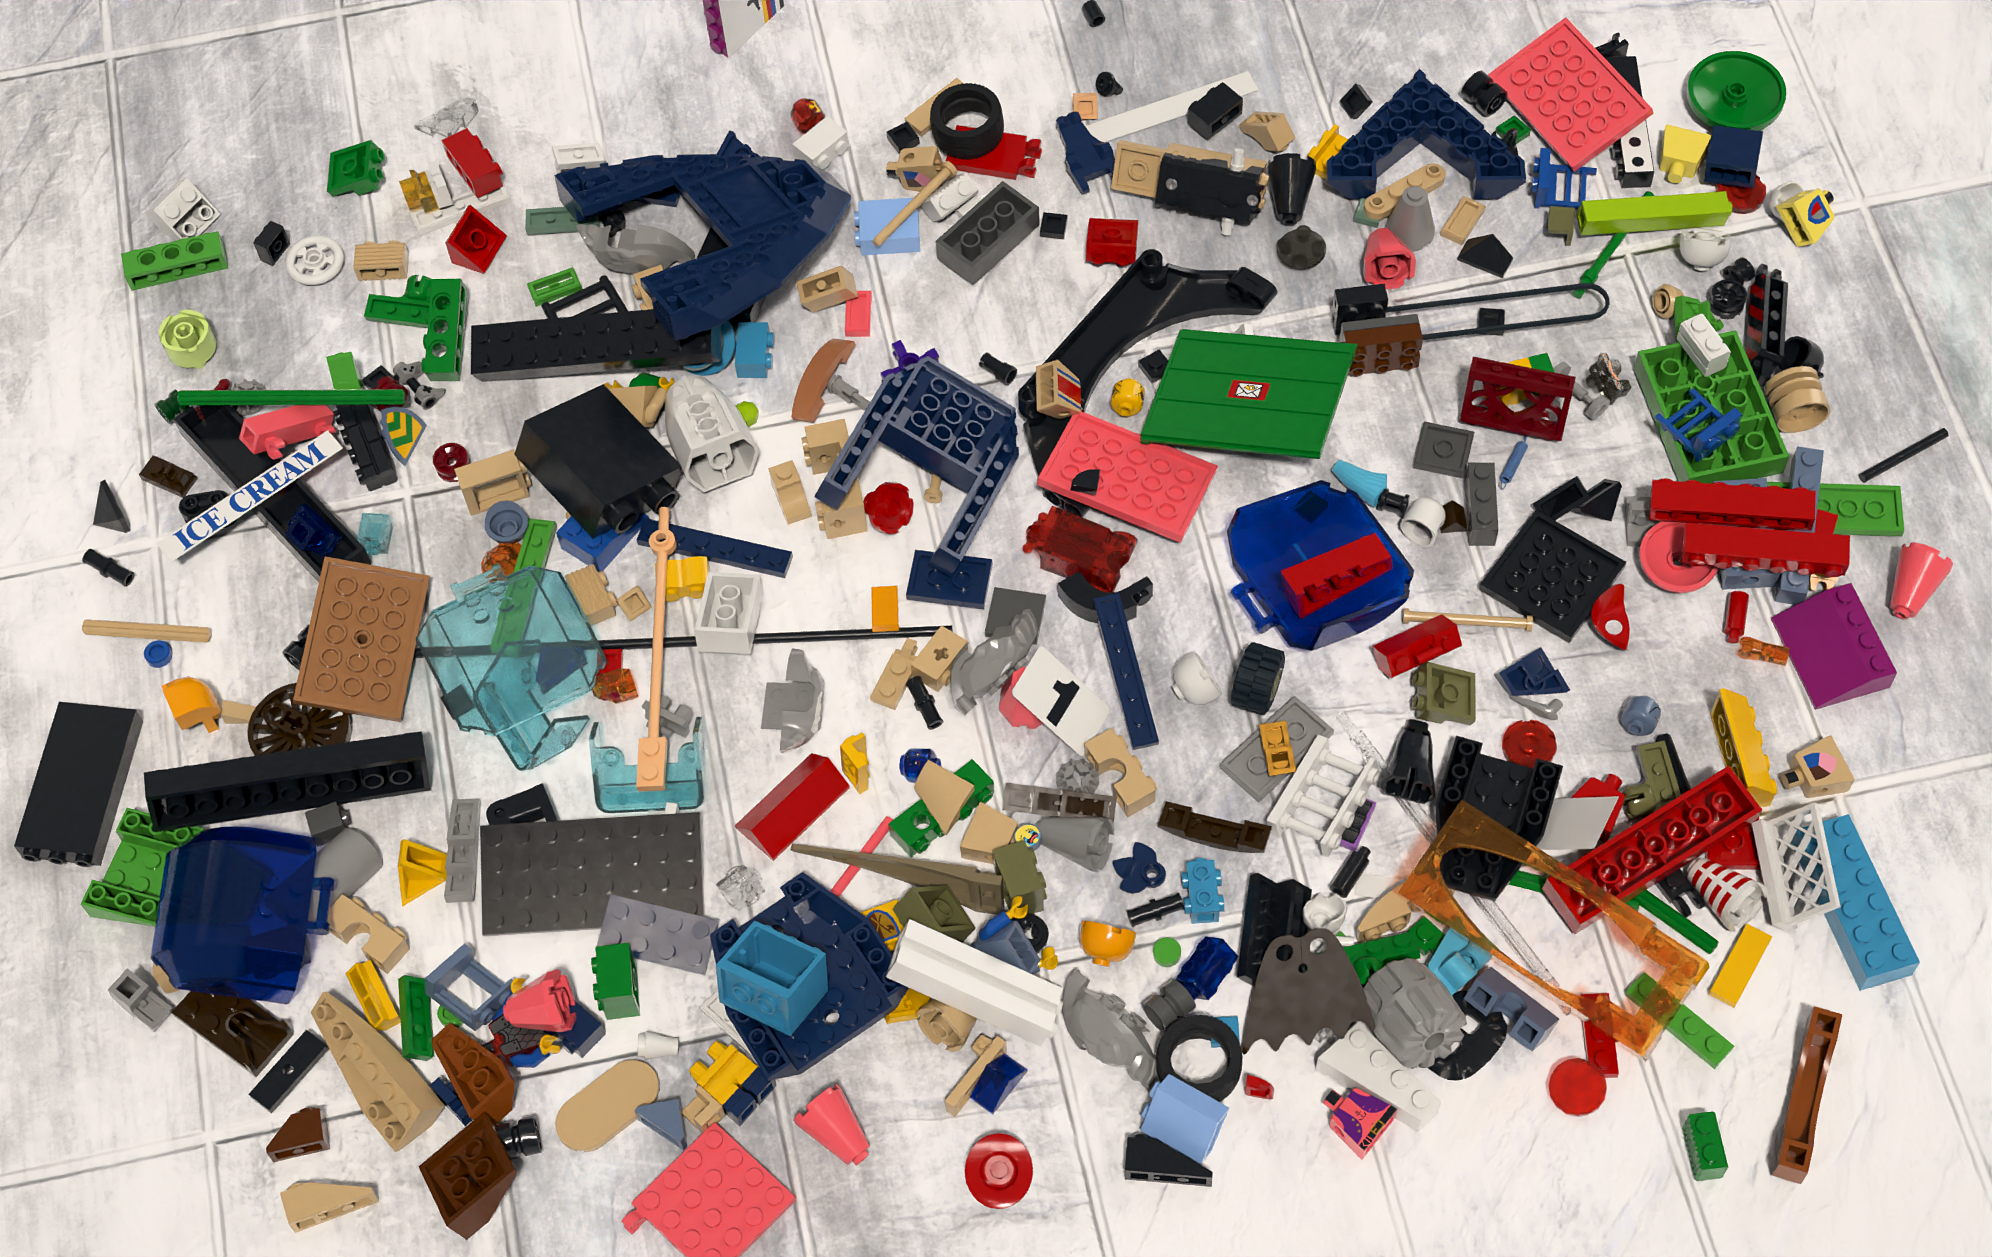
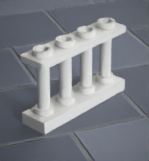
(1308, 775)

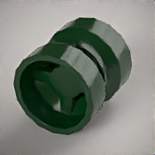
(170, 407)

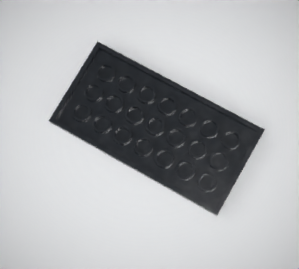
(564, 870)

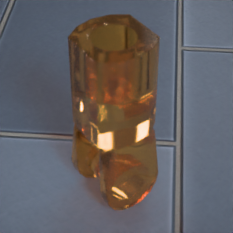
(1768, 652)

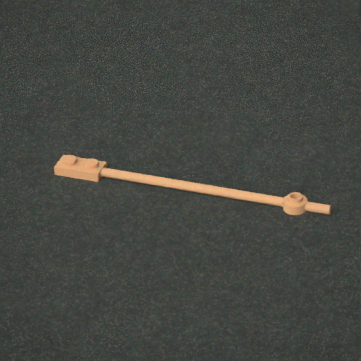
(653, 750)

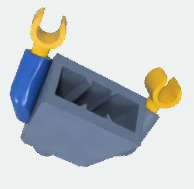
(1008, 942)

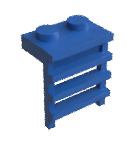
(1545, 182)
(1710, 437)

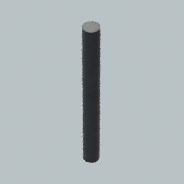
(1903, 455)

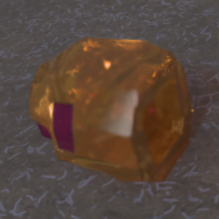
(615, 686)

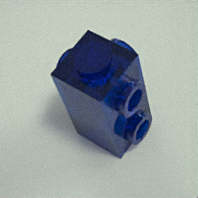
(1207, 967)

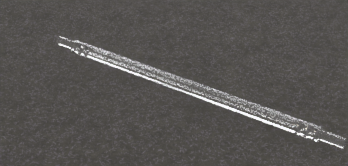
(1428, 829)

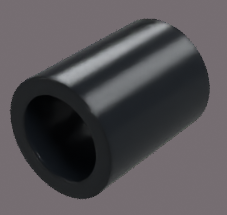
(1093, 13)

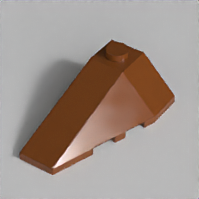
(475, 1073)

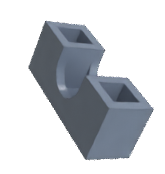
(1497, 994)

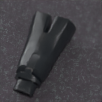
(1411, 766)

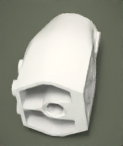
(707, 434)

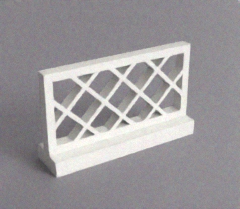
(1776, 877)

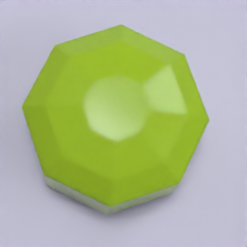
(749, 412)

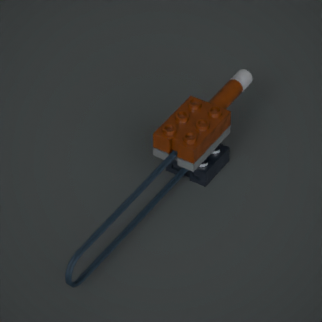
(1396, 340)

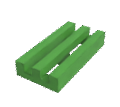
(555, 289)

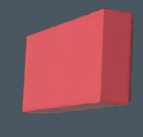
(858, 315)

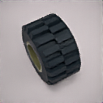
(1257, 678)

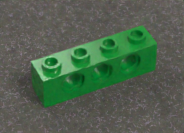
(449, 365)
(917, 840)

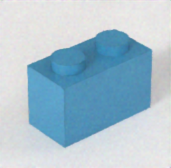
(752, 350)

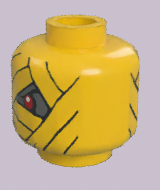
(1127, 397)

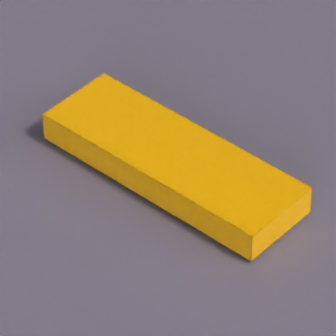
(1740, 965)

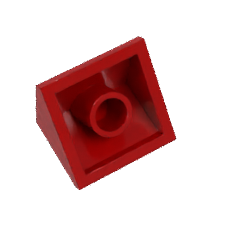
(474, 241)

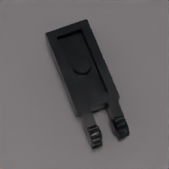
(1675, 887)

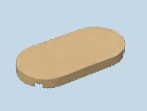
(606, 1106)

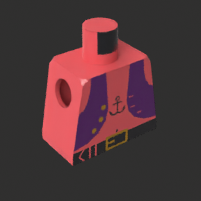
(1359, 1119)

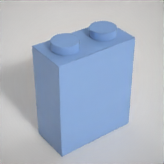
(874, 216)
(1183, 1118)

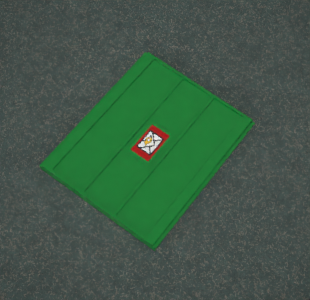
(1249, 393)

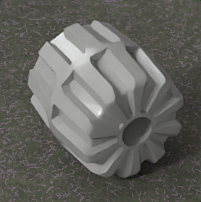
(1413, 1013)

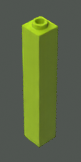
(1653, 213)

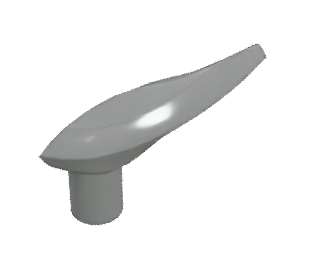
(1540, 709)

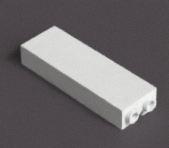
(975, 983)

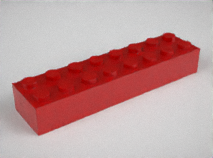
(1657, 846)

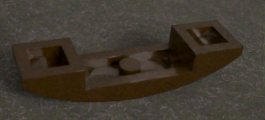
(1212, 831)

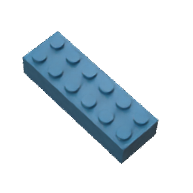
(1866, 921)

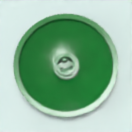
(1736, 91)

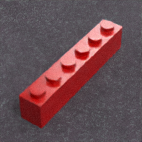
(1732, 504)
(1765, 549)

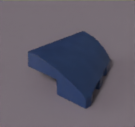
(1532, 676)

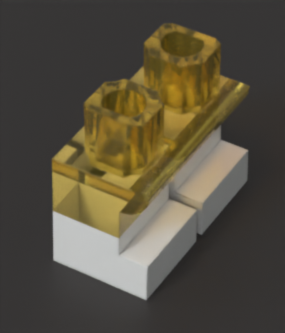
(426, 189)

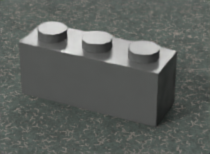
(1481, 504)

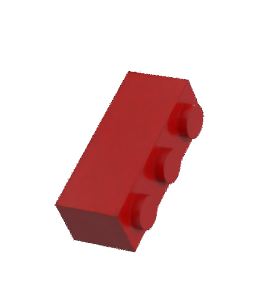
(473, 162)

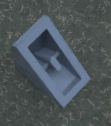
(664, 1119)

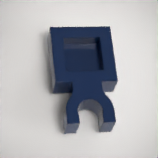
(448, 1096)

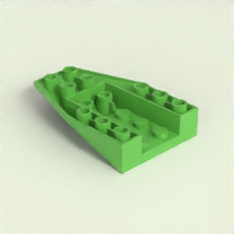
(135, 874)

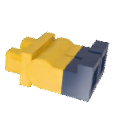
(732, 1081)

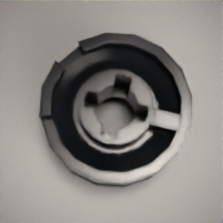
(1735, 295)

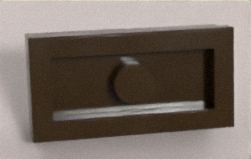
(168, 476)

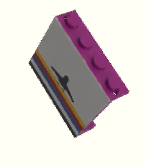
(736, 21)

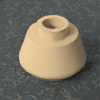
(1664, 300)

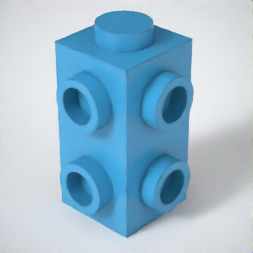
(1203, 898)

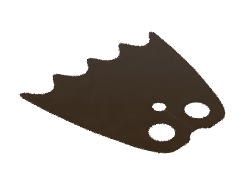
(1305, 1002)

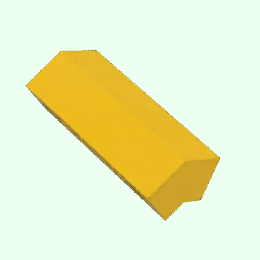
(372, 996)

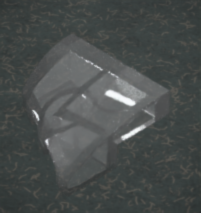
(449, 118)

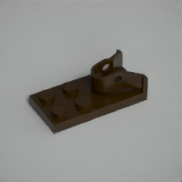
(235, 1028)

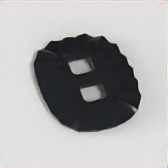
(1476, 1048)

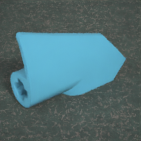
(1456, 961)

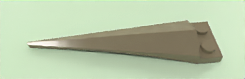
(971, 888)

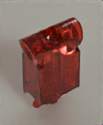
(1077, 544)

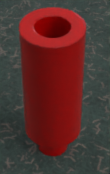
(1736, 615)

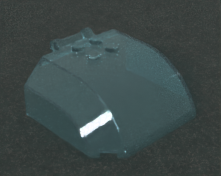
(510, 648)

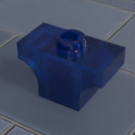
(312, 532)

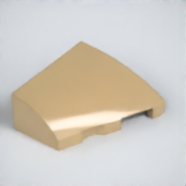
(943, 794)

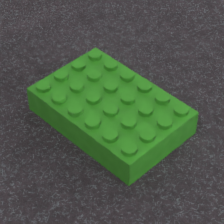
(1757, 447)

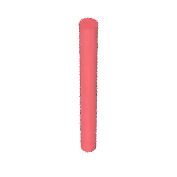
(868, 848)

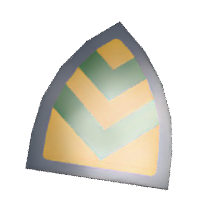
(402, 431)

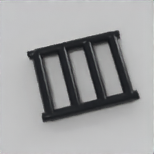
(603, 284)

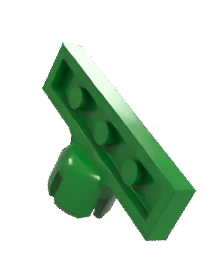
(403, 310)
(1375, 954)

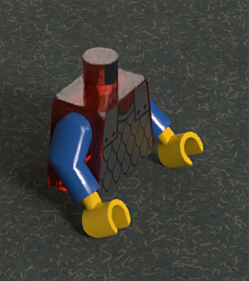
(519, 1045)

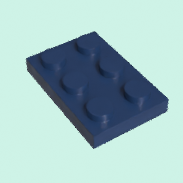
(964, 588)

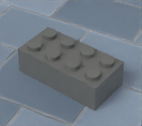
(987, 232)

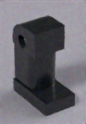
(522, 808)

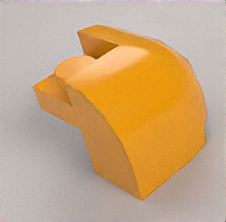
(192, 703)

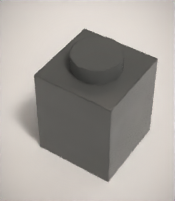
(326, 822)

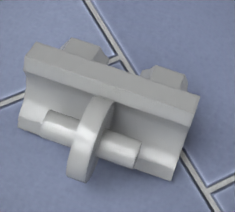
(671, 722)

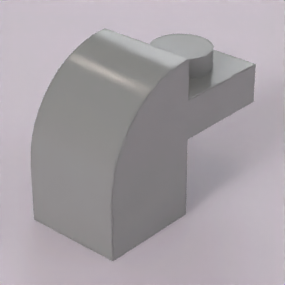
(139, 1000)

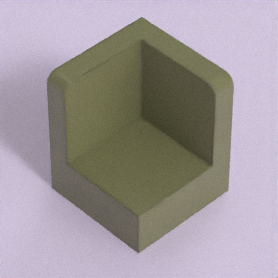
(1561, 221)

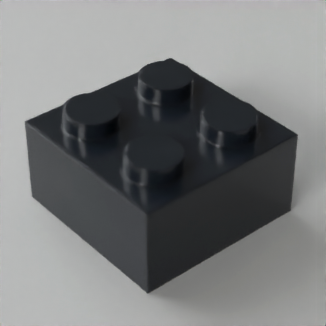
(271, 243)

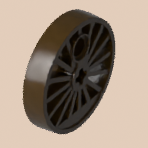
(294, 728)

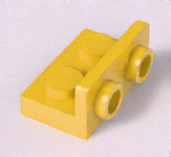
(1329, 145)
(855, 761)

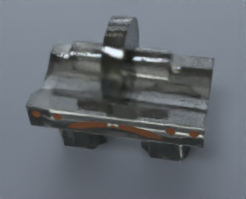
(1606, 380)

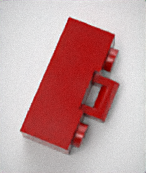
(1417, 646)

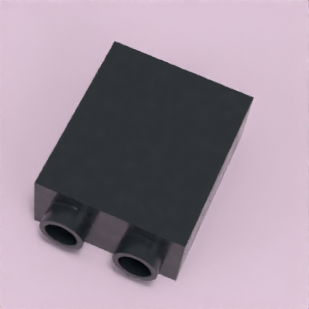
(598, 462)

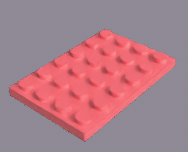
(1571, 94)
(1137, 480)

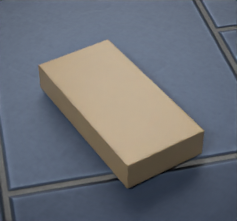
(1463, 220)

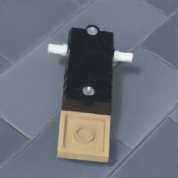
(1193, 179)

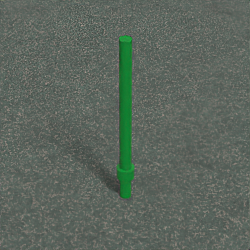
(1591, 275)

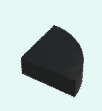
(1086, 482)

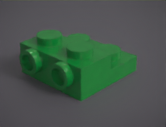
(355, 169)

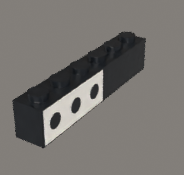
(1633, 149)

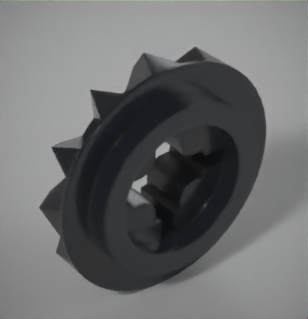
(1038, 931)

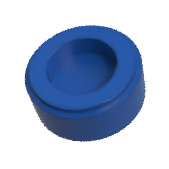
(158, 654)

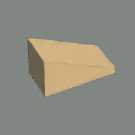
(236, 712)

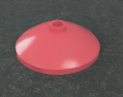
(1658, 551)

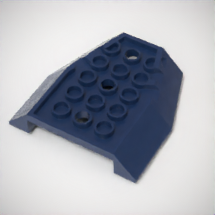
(855, 976)

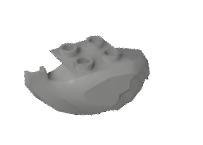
(636, 248)
(980, 672)
(1108, 1030)

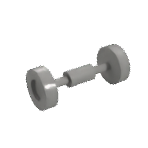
(1597, 406)

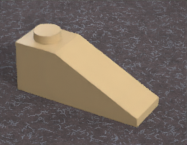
(318, 1202)

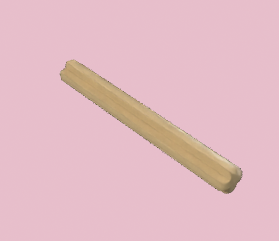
(146, 630)

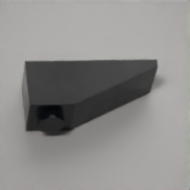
(1157, 1162)

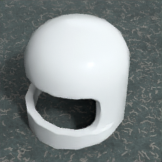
(1427, 512)

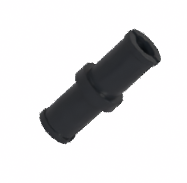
(108, 567)
(924, 702)
(1155, 909)

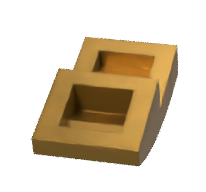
(1277, 748)

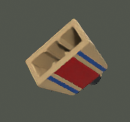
(1057, 390)

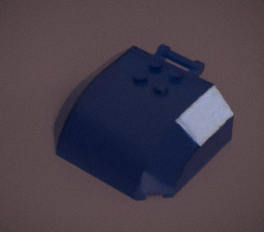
(1299, 527)
(239, 912)

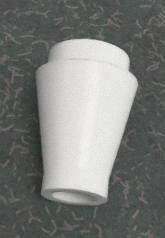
(656, 1046)

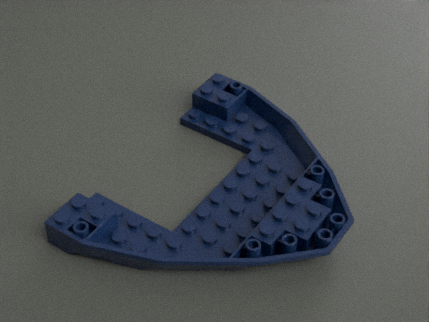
(762, 208)

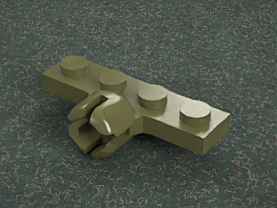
(1659, 784)

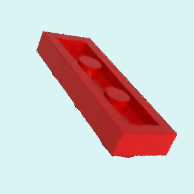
(1599, 1048)

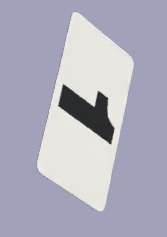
(1060, 700)

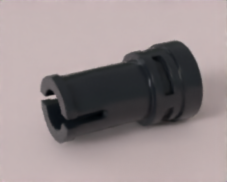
(1002, 371)

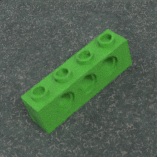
(174, 260)

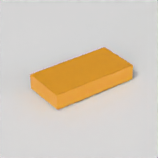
(885, 608)

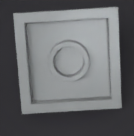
(1637, 519)

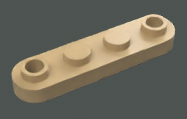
(1427, 177)

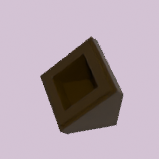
(1455, 518)

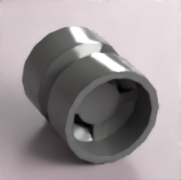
(1166, 1007)

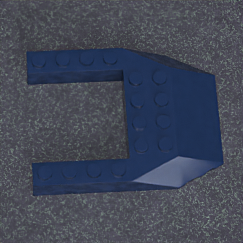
(945, 429)

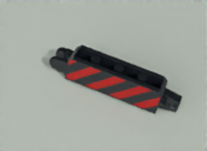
(1766, 322)

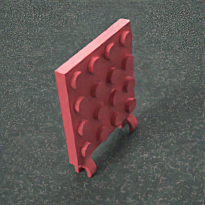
(711, 1199)

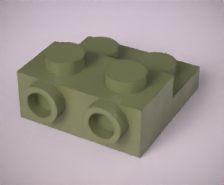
(1444, 694)

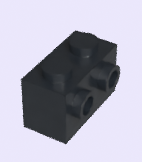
(1215, 110)

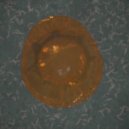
(503, 554)

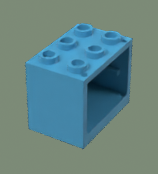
(772, 977)

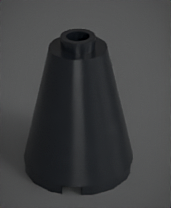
(1291, 185)

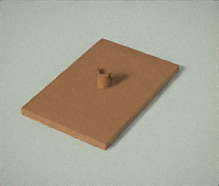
(361, 639)

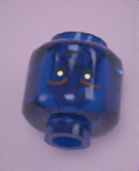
(914, 760)

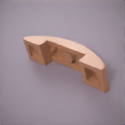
(816, 377)

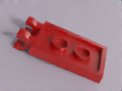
(1005, 160)

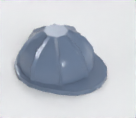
(506, 522)

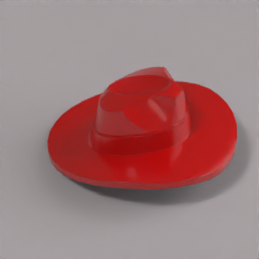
(998, 1171)

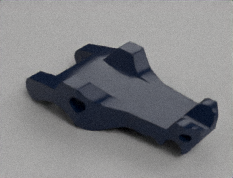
(1085, 154)

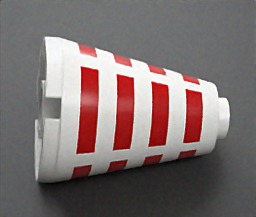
(1727, 892)

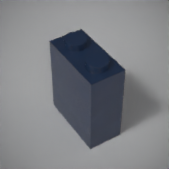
(1733, 156)

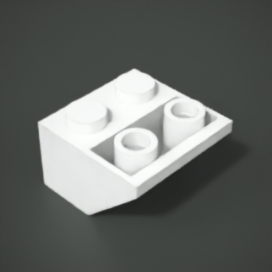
(182, 211)

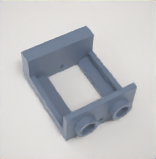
(449, 971)

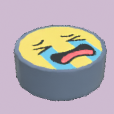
(1030, 834)

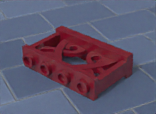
(1528, 420)

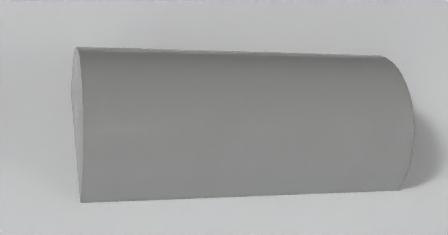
(349, 861)

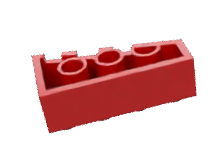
(1334, 574)

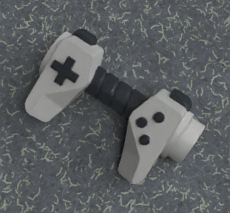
(424, 395)

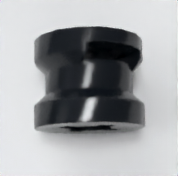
(1740, 271)

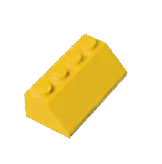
(1742, 744)

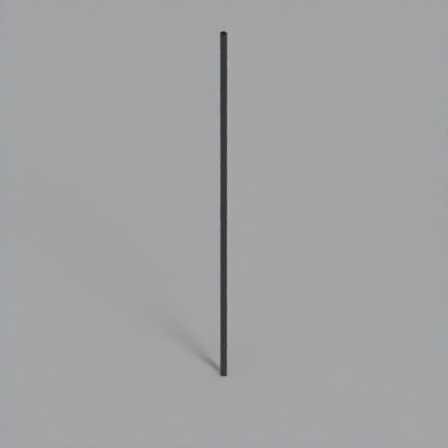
(765, 638)

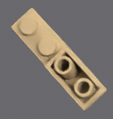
(1388, 914)

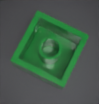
(616, 981)

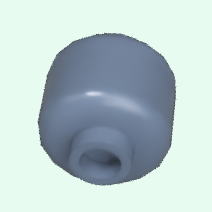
(1642, 714)

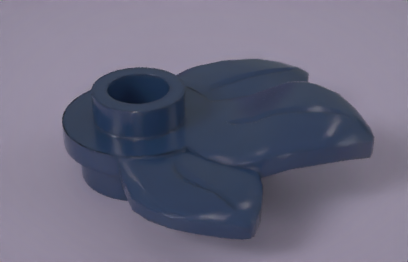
(1136, 868)

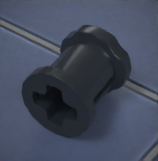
(1394, 502)

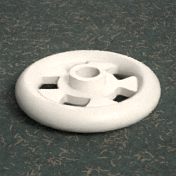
(318, 276)

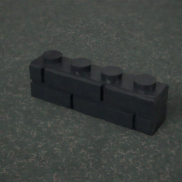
(366, 445)

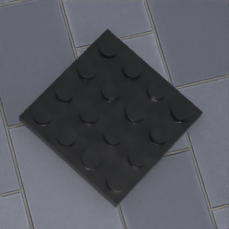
(1552, 575)

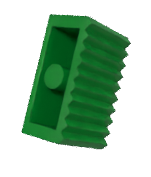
(1705, 1146)

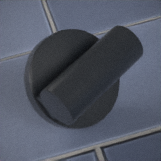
(1107, 84)
(615, 219)

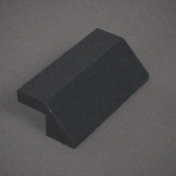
(1270, 913)

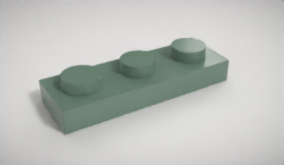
(554, 221)

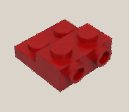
(1112, 241)

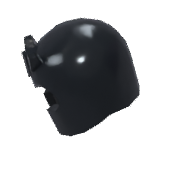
(1802, 352)

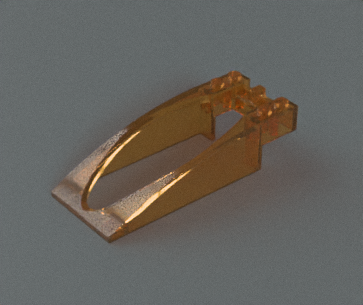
(1681, 966)

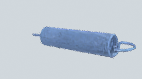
(1513, 462)

